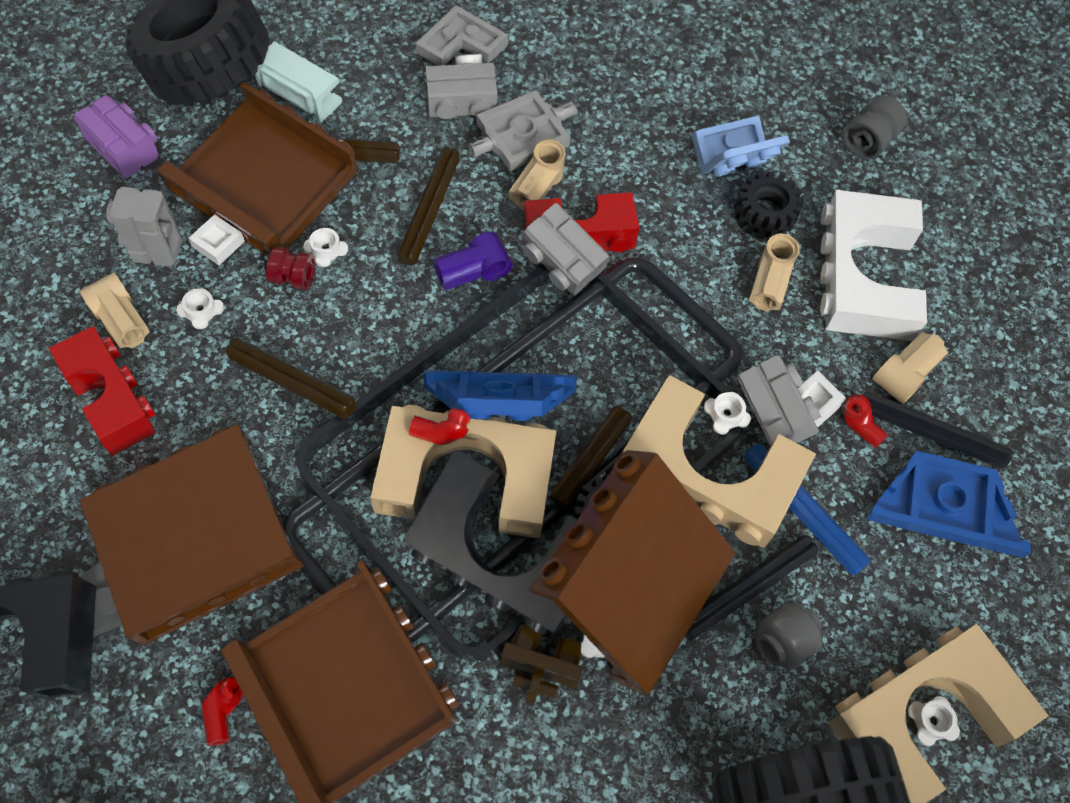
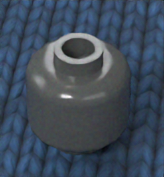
(789, 635)

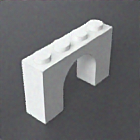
(853, 300)

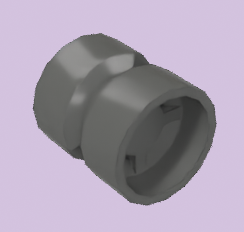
(875, 127)

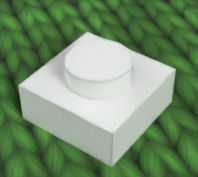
(216, 239)
(824, 395)

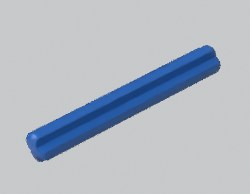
(818, 521)

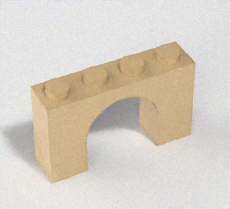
(518, 450)
(747, 508)
(964, 667)

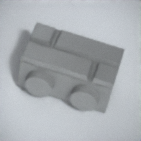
(461, 89)
(145, 226)
(564, 250)
(777, 401)

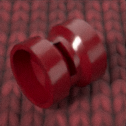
(289, 268)

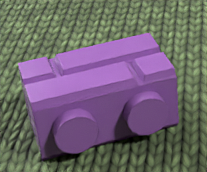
(117, 135)

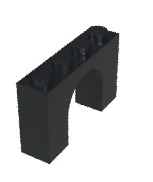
(445, 536)
(57, 632)

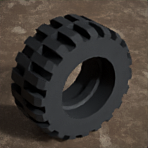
(196, 47)
(819, 773)

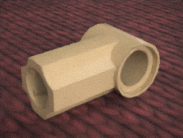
(540, 174)
(773, 272)
(113, 305)
(907, 371)

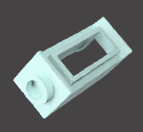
(298, 81)

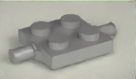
(519, 126)

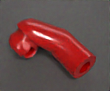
(860, 420)
(443, 432)
(217, 708)

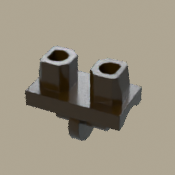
(560, 669)

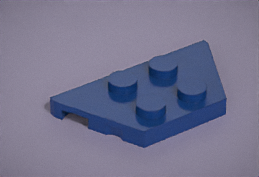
(500, 393)
(951, 503)

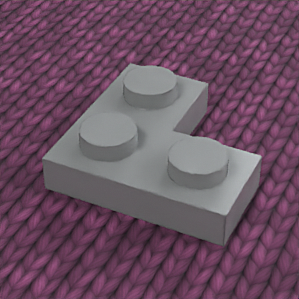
(461, 31)

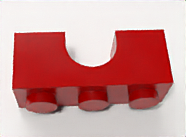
(612, 224)
(117, 415)

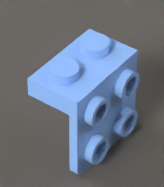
(733, 145)

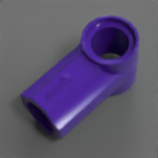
(482, 258)

